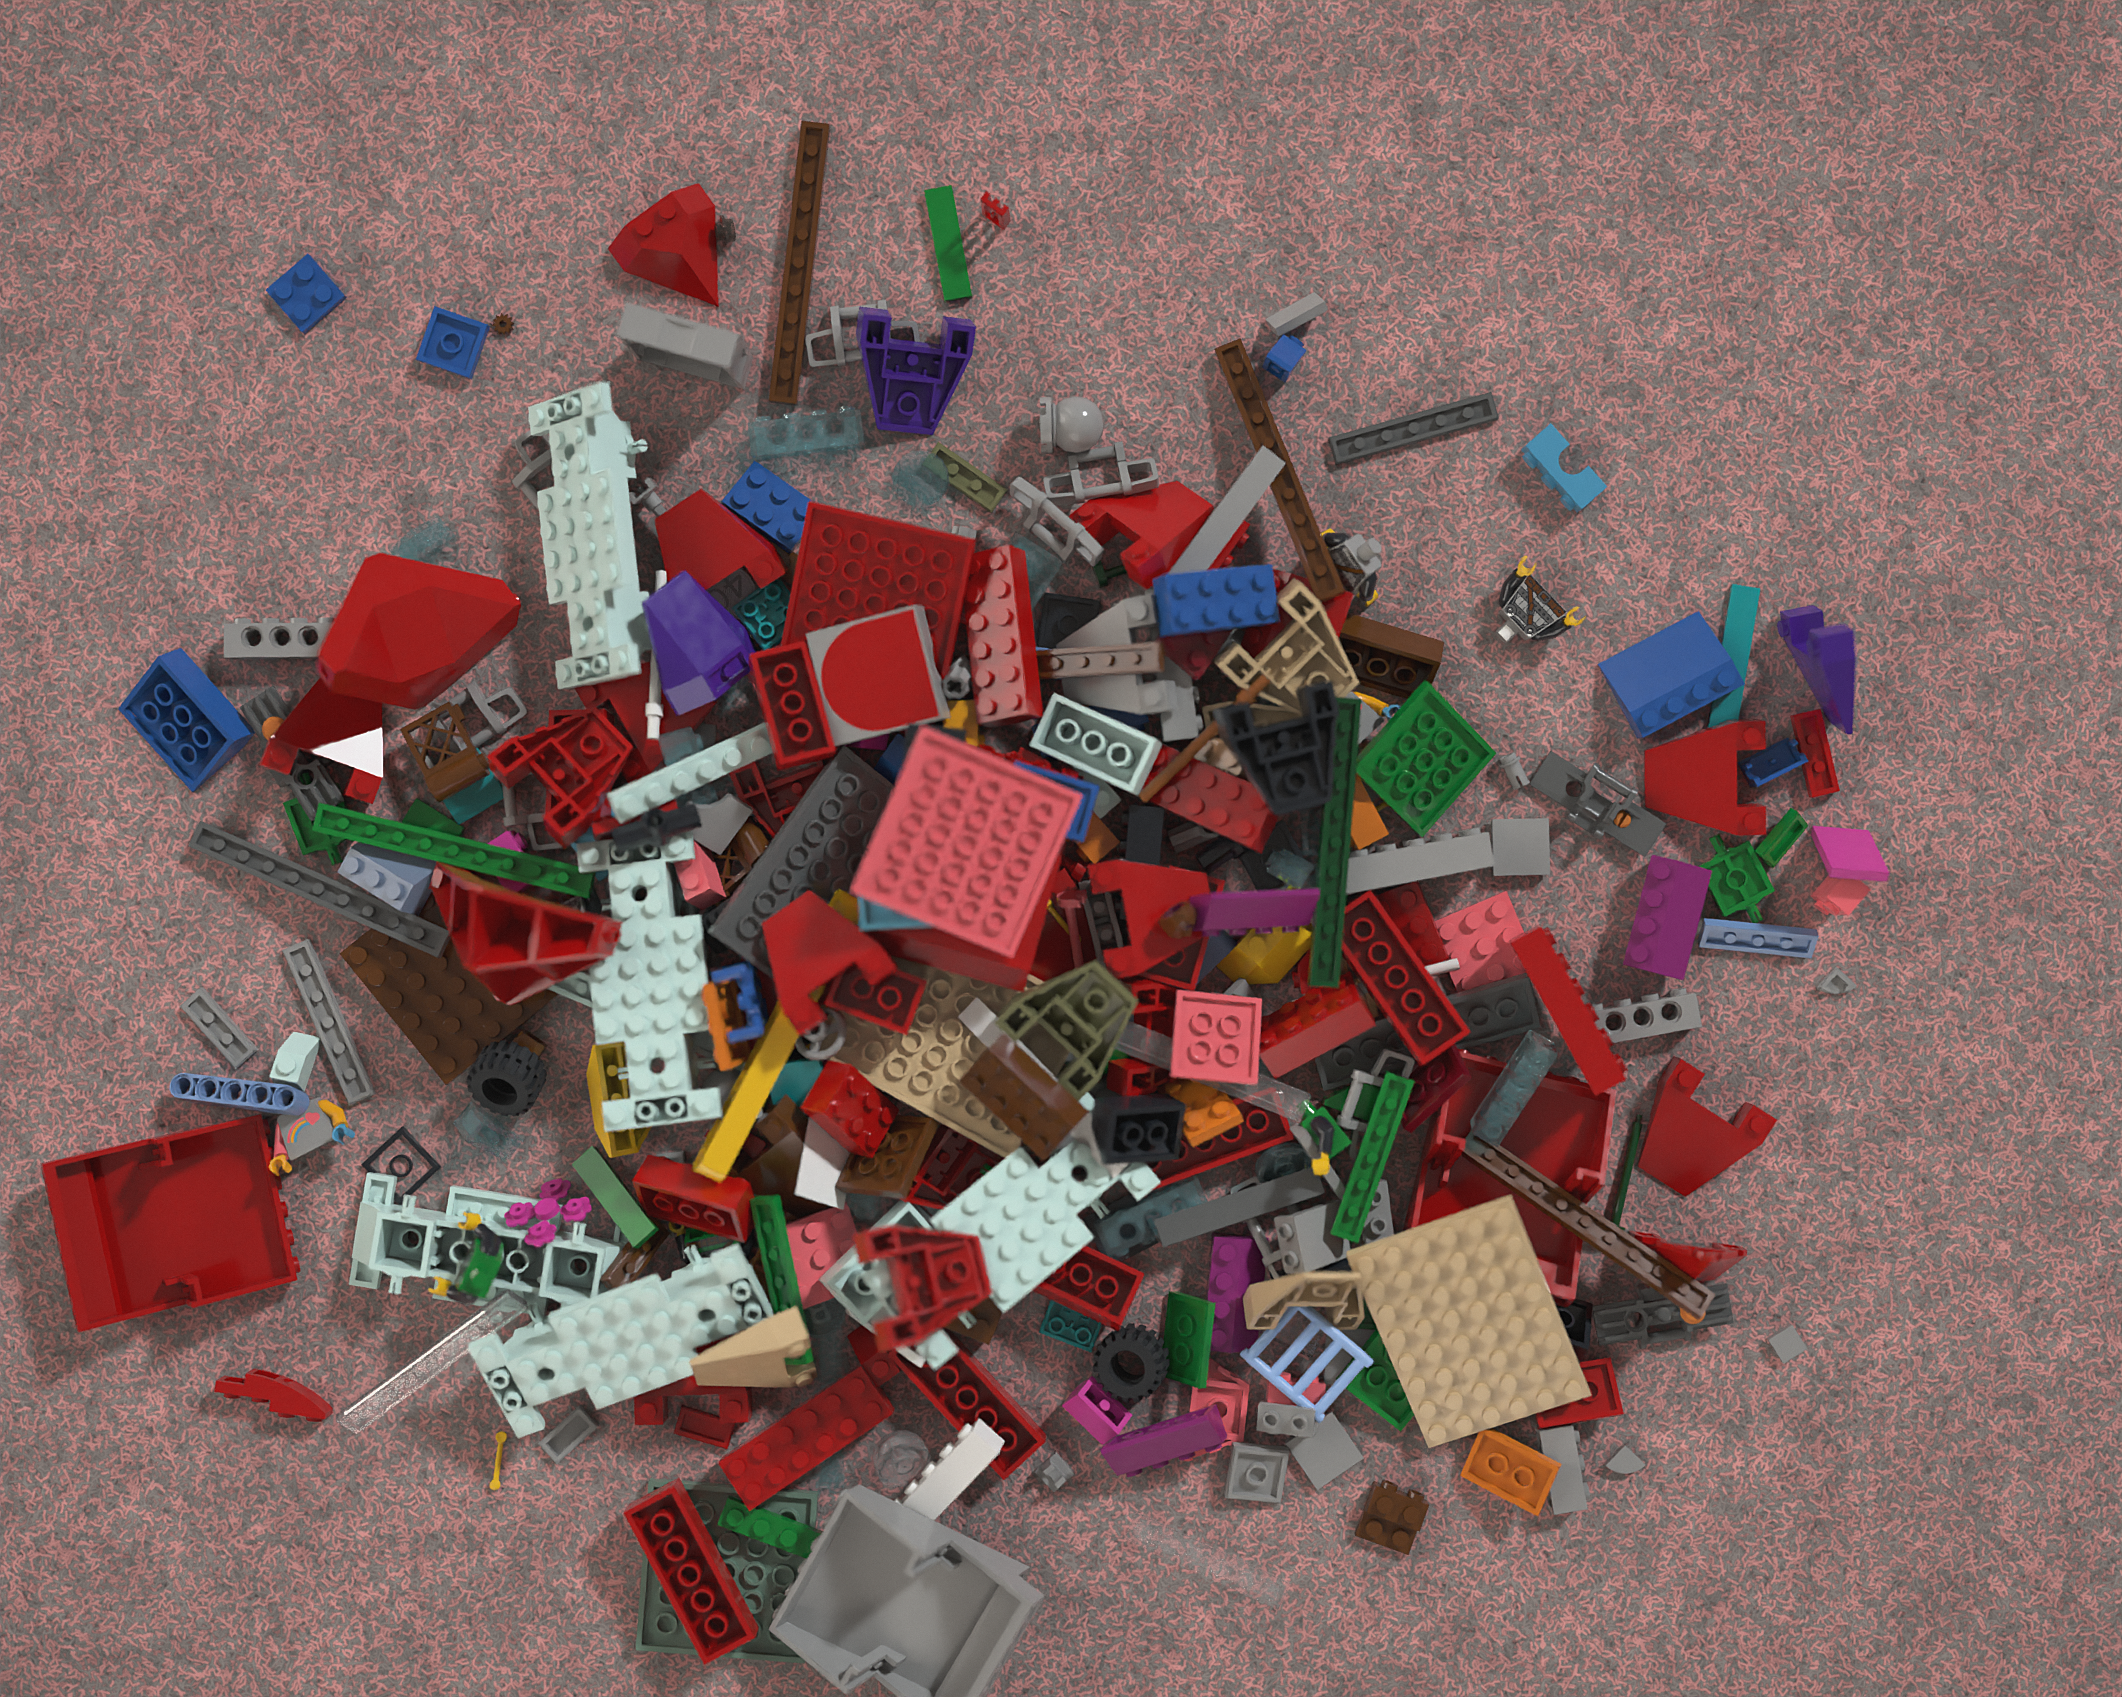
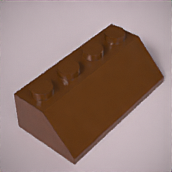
(1389, 656)

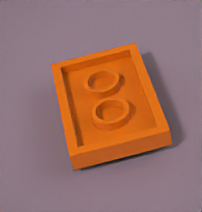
(724, 1017)
(1206, 1110)
(1511, 1470)

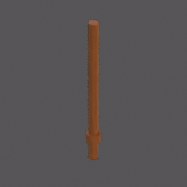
(1207, 735)

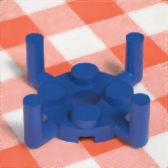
(748, 1000)

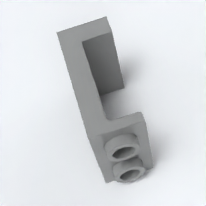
(1307, 1239)

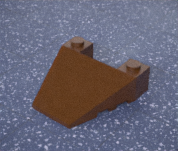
(778, 1166)

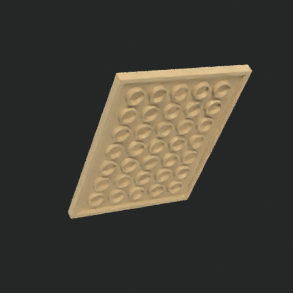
(939, 1052)
(1469, 1322)

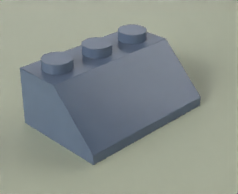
(390, 875)

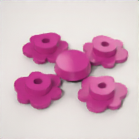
(547, 1209)

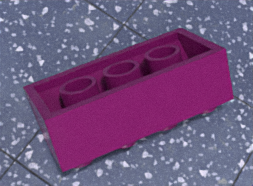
(1254, 910)
(1667, 917)
(1232, 1267)
(1165, 1441)

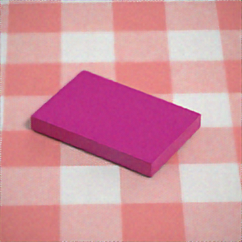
(1849, 853)

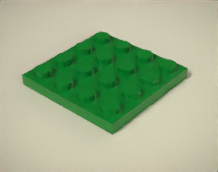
(1423, 759)

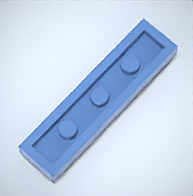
(1757, 938)

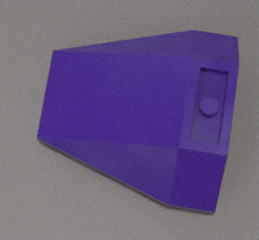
(695, 643)

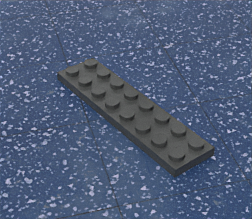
(1487, 1010)

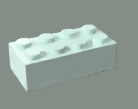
(1096, 744)

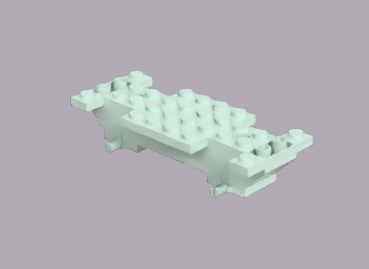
(591, 535)
(652, 986)
(1022, 1223)
(526, 1270)
(621, 1338)

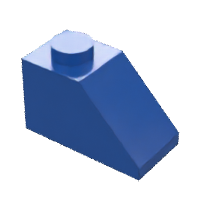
(1284, 357)
(892, 760)

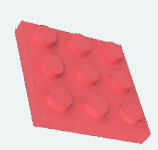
(1481, 942)
(1216, 1037)
(816, 1246)

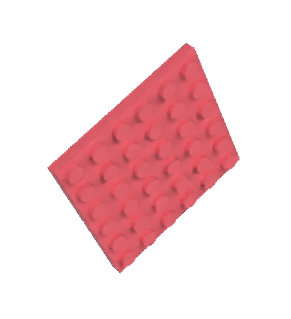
(966, 842)

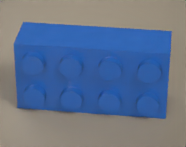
(1215, 600)

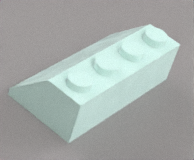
(845, 1278)

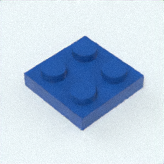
(306, 293)
(453, 342)

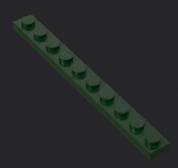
(1335, 851)

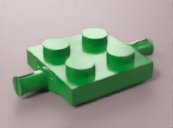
(310, 840)
(1737, 879)

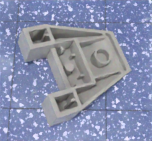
(1119, 691)

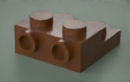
(1392, 1516)

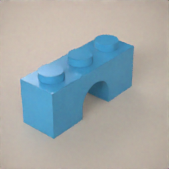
(1544, 454)

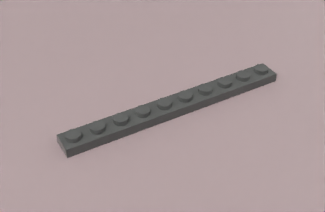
(320, 889)

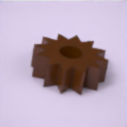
(503, 329)

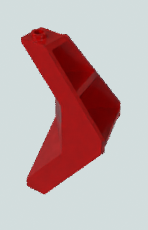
(412, 630)
(517, 940)

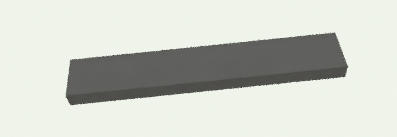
(1413, 428)
(1238, 1207)

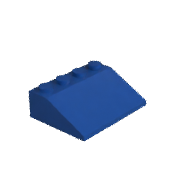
(1670, 674)
(186, 718)

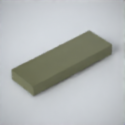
(970, 480)

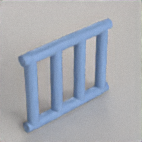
(1295, 1392)

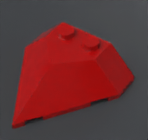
(673, 244)
(1694, 1261)

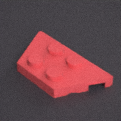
(1230, 1396)

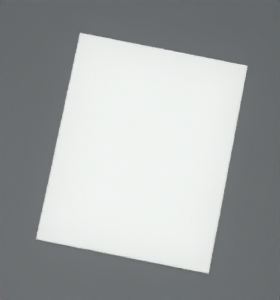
(821, 1167)

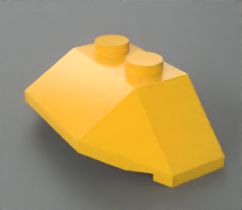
(1266, 956)
(606, 1086)

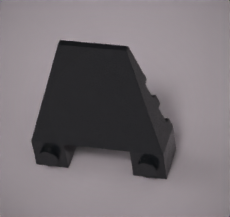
(1289, 758)

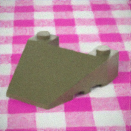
(1082, 1011)

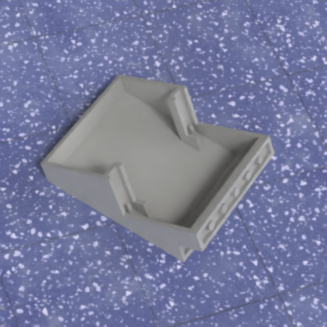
(904, 1603)

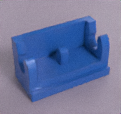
(1771, 762)

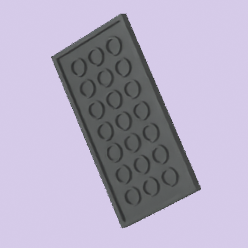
(813, 851)

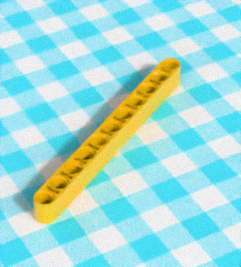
(757, 1077)

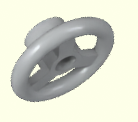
(825, 1029)

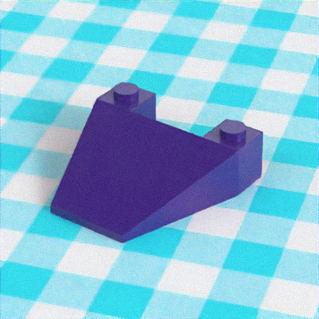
(911, 379)
(1825, 660)

